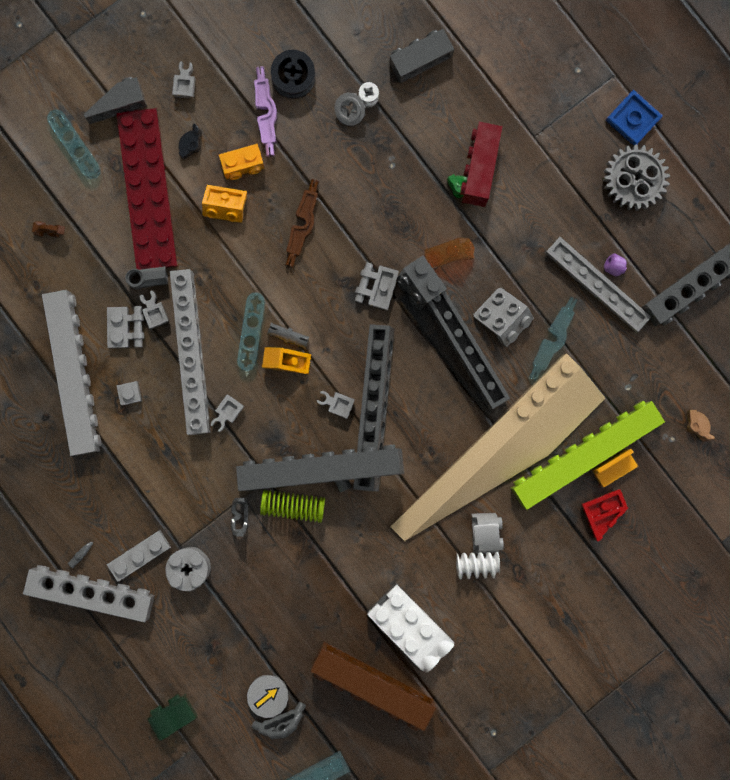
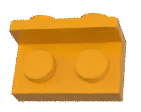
(242, 162)
(224, 203)

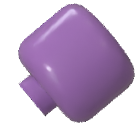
(615, 265)

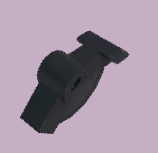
(190, 143)

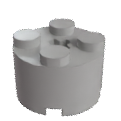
(180, 577)

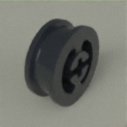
(293, 60)

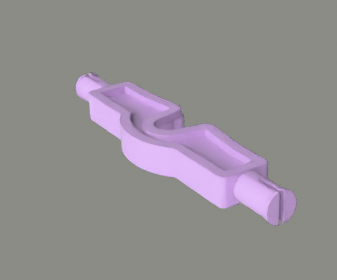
(266, 122)

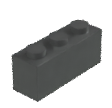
(421, 55)

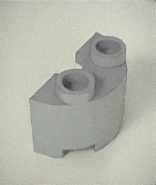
(486, 533)

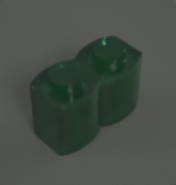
(172, 716)

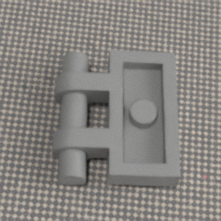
(382, 289)
(118, 327)

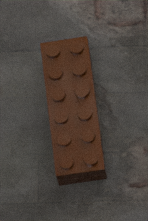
(373, 686)

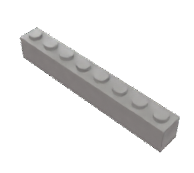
(71, 373)

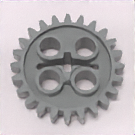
(643, 161)

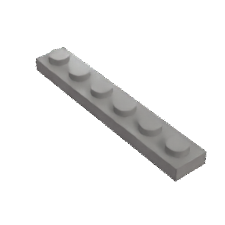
(598, 285)

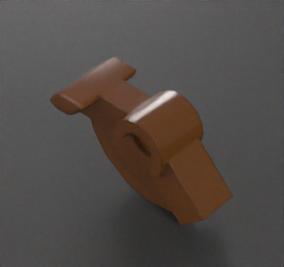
(40, 228)

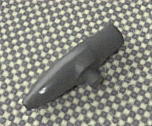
(80, 555)

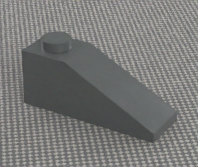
(122, 97)

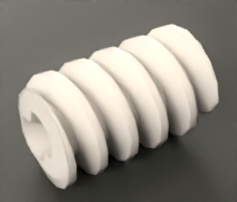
(477, 565)

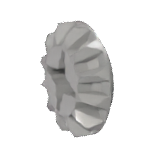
(342, 111)

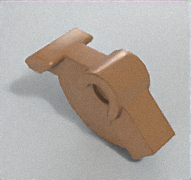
(700, 425)

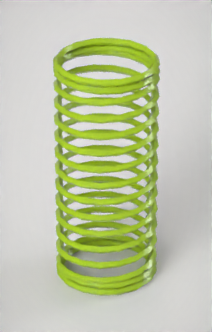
(265, 506)

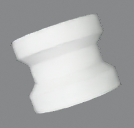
(368, 99)

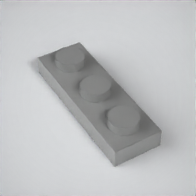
(138, 556)

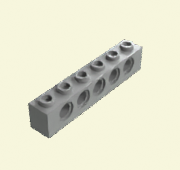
(37, 587)

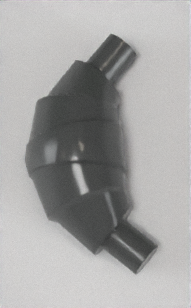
(281, 725)

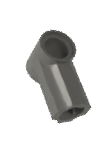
(149, 277)

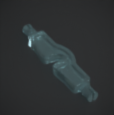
(558, 329)

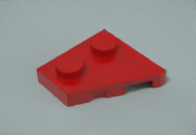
(604, 512)

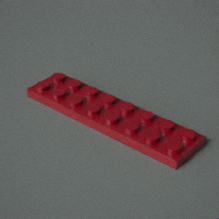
(147, 189)

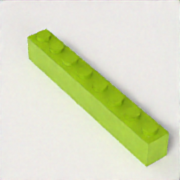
(587, 455)

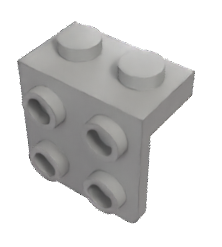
(504, 316)

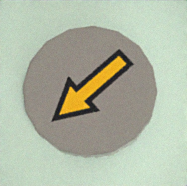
(267, 696)

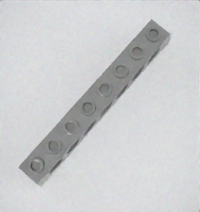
(190, 352)

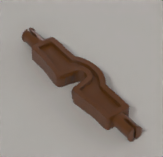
(300, 233)

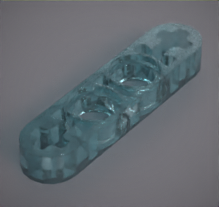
(73, 144)
(248, 331)

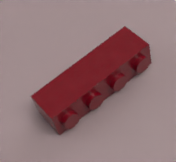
(481, 165)

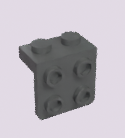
(420, 283)

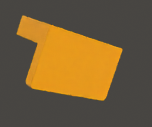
(615, 467)

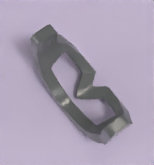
(239, 532)

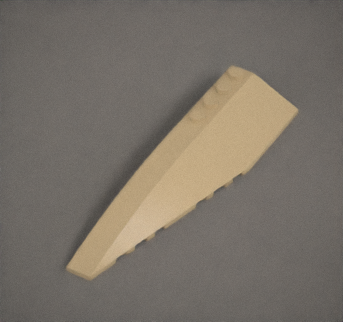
(512, 444)

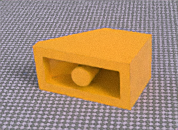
(286, 360)

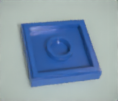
(634, 118)

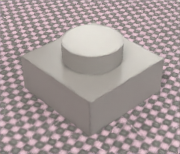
(129, 393)

